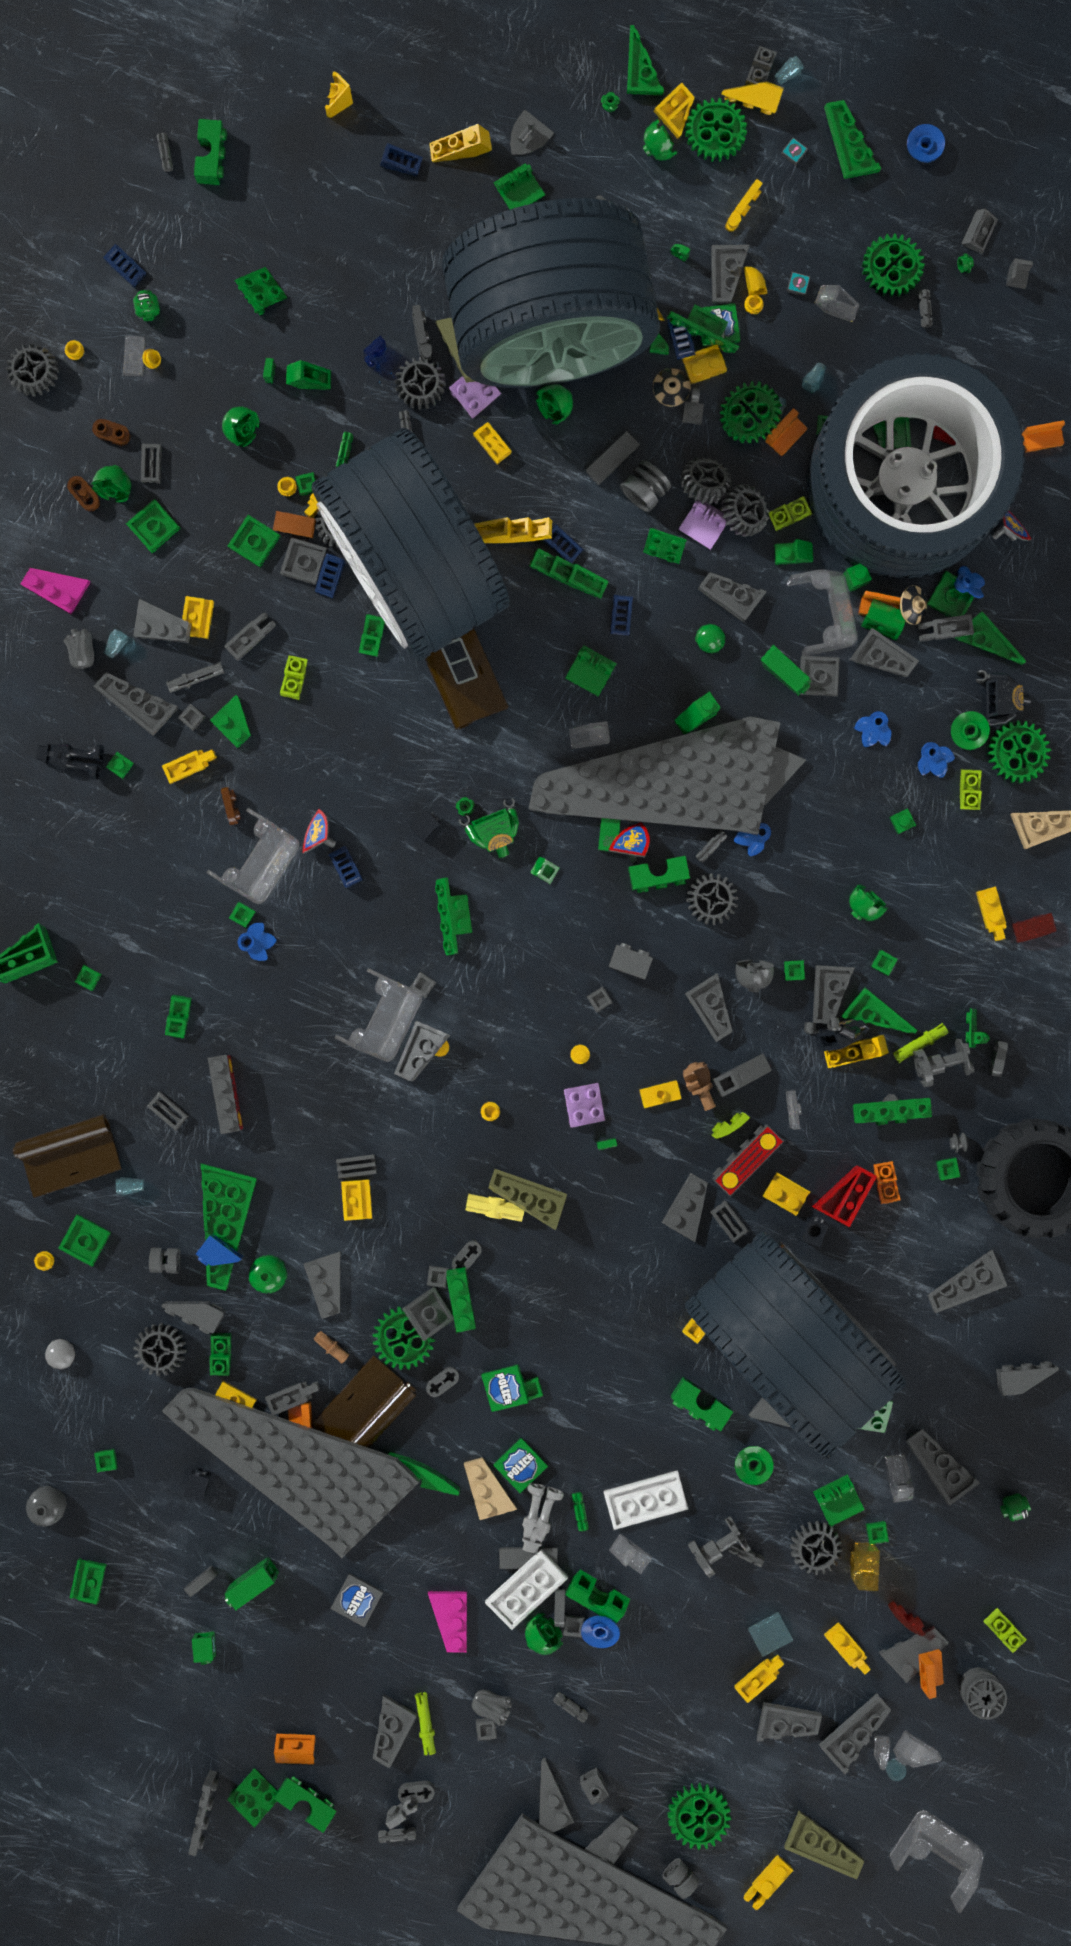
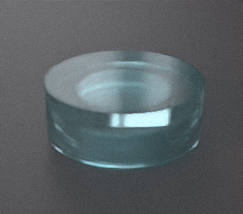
(895, 1770)

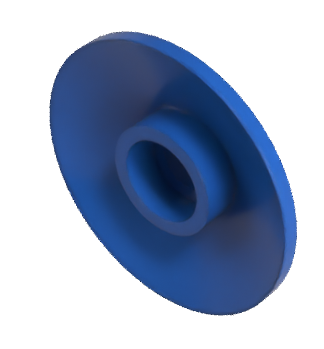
(927, 135)
(600, 1632)

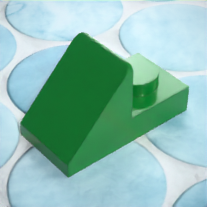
(793, 553)

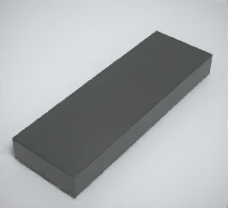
(612, 458)
(516, 1557)

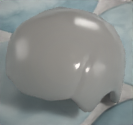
(60, 1354)

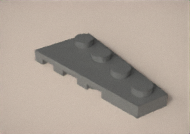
(205, 1805)

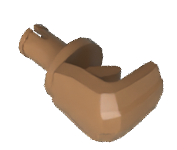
(698, 1083)

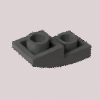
(761, 66)

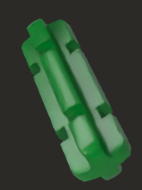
(345, 448)
(580, 1511)

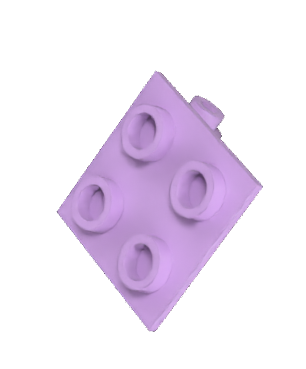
(473, 395)
(703, 524)
(584, 1105)

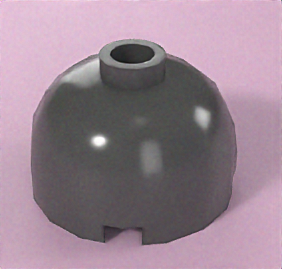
(754, 975)
(46, 1506)

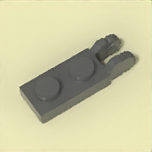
(422, 335)
(948, 628)
(249, 637)

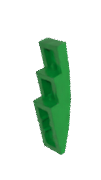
(568, 573)
(430, 1478)

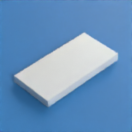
(645, 1500)
(526, 1589)

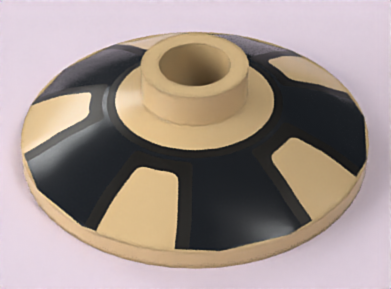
(671, 396)
(913, 605)

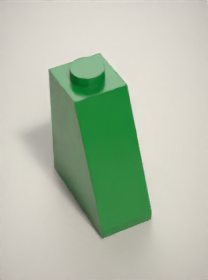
(785, 671)
(697, 713)

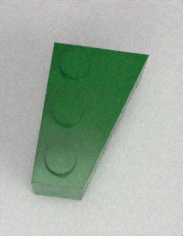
(27, 955)

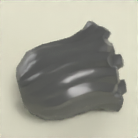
(80, 648)
(492, 1706)

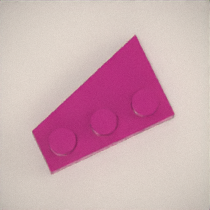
(56, 588)
(451, 1616)

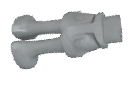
(537, 1527)

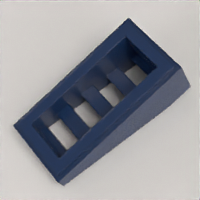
(396, 151)
(115, 257)
(674, 338)
(566, 539)
(341, 563)
(613, 630)
(347, 883)

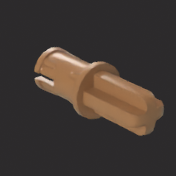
(331, 1347)

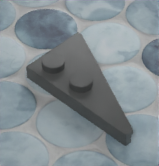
(553, 1808)

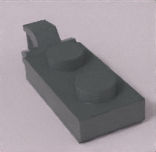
(291, 1396)

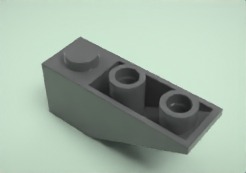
(741, 1075)
(201, 1313)
(1018, 1380)

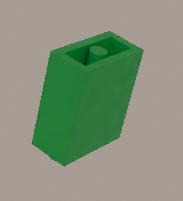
(251, 1583)

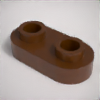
(110, 432)
(84, 494)
(233, 813)

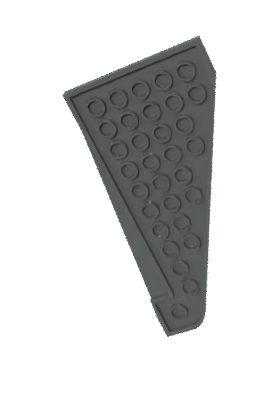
(689, 780)
(313, 1476)
(562, 1891)

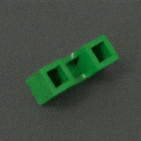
(208, 168)
(676, 873)
(460, 1299)
(714, 1415)
(604, 1604)
(320, 1812)

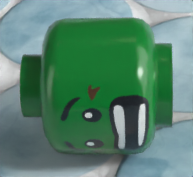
(146, 305)
(1015, 1507)

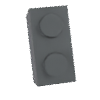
(630, 962)

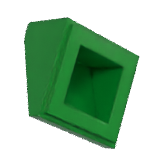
(544, 870)

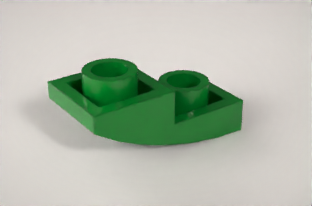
(220, 1354)

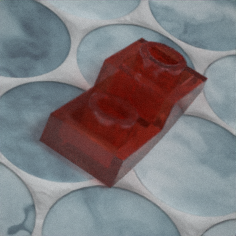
(1034, 927)
(908, 1620)

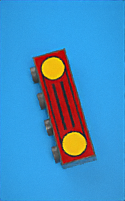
(225, 1094)
(747, 1160)

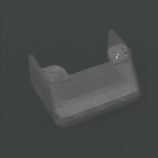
(844, 631)
(264, 864)
(389, 1020)
(931, 1834)

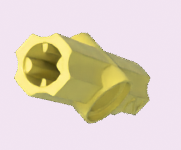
(494, 1207)

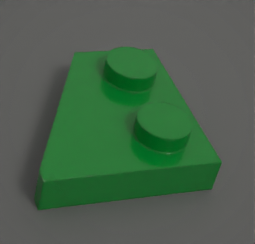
(232, 722)

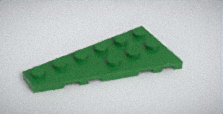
(225, 1211)

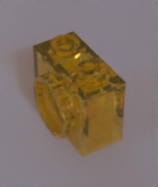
(865, 1566)

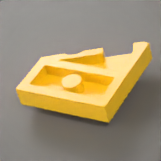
(675, 109)

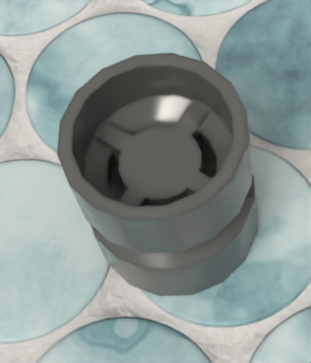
(158, 1258)
(683, 1880)

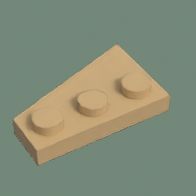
(1041, 826)
(487, 1491)

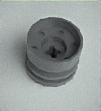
(645, 486)
(977, 1684)

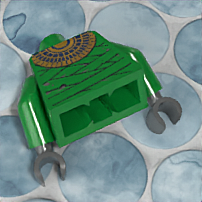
(494, 830)

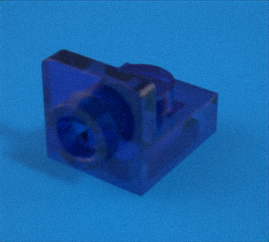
(375, 349)

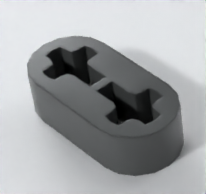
(998, 1059)
(470, 1259)
(445, 1384)
(200, 1581)
(559, 1608)
(415, 1790)

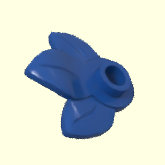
(969, 582)
(872, 732)
(937, 761)
(754, 842)
(259, 942)

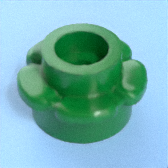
(610, 107)
(965, 263)
(460, 806)

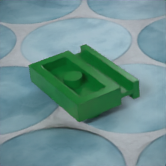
(88, 1581)

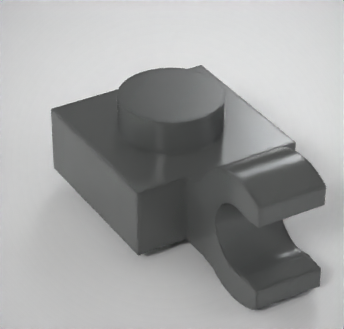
(693, 410)
(398, 1813)

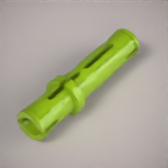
(926, 1039)
(425, 1723)

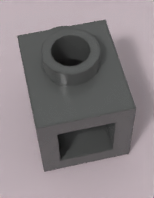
(594, 1786)

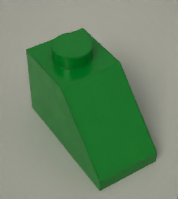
(308, 376)

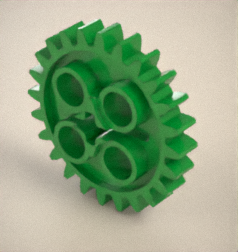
(714, 146)
(880, 253)
(764, 399)
(1002, 756)
(410, 1354)
(711, 1827)

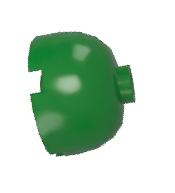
(658, 142)
(555, 402)
(239, 425)
(112, 482)
(866, 904)
(267, 1274)
(542, 1635)

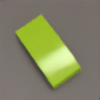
(790, 513)
(294, 677)
(970, 789)
(724, 1129)
(1005, 1630)

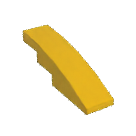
(514, 531)

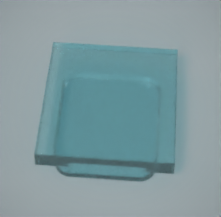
(770, 1634)

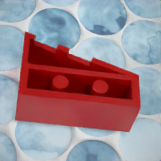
(847, 1196)

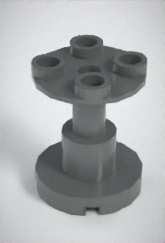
(935, 1064)
(713, 1550)

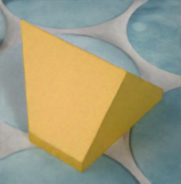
(339, 96)

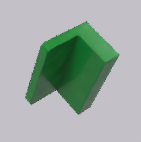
(884, 619)

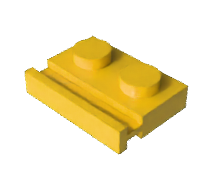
(704, 364)
(199, 614)
(786, 1193)
(356, 1199)

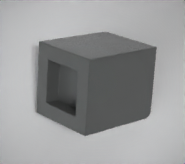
(1019, 273)

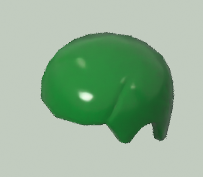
(710, 638)

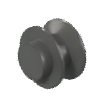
(959, 1142)

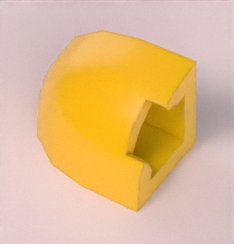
(755, 281)

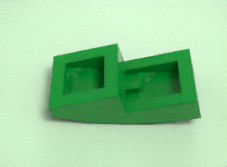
(372, 635)
(178, 1016)

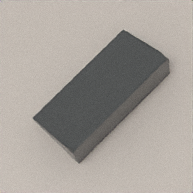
(980, 230)

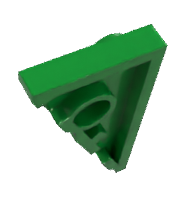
(641, 75)
(990, 639)
(876, 1012)

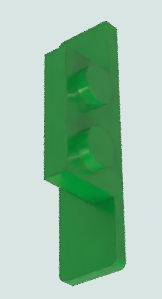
(706, 325)
(453, 914)
(892, 1110)

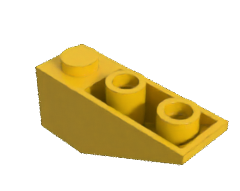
(762, 95)
(462, 144)
(857, 1051)

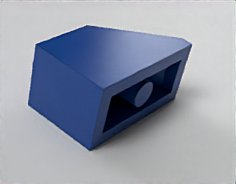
(217, 1252)

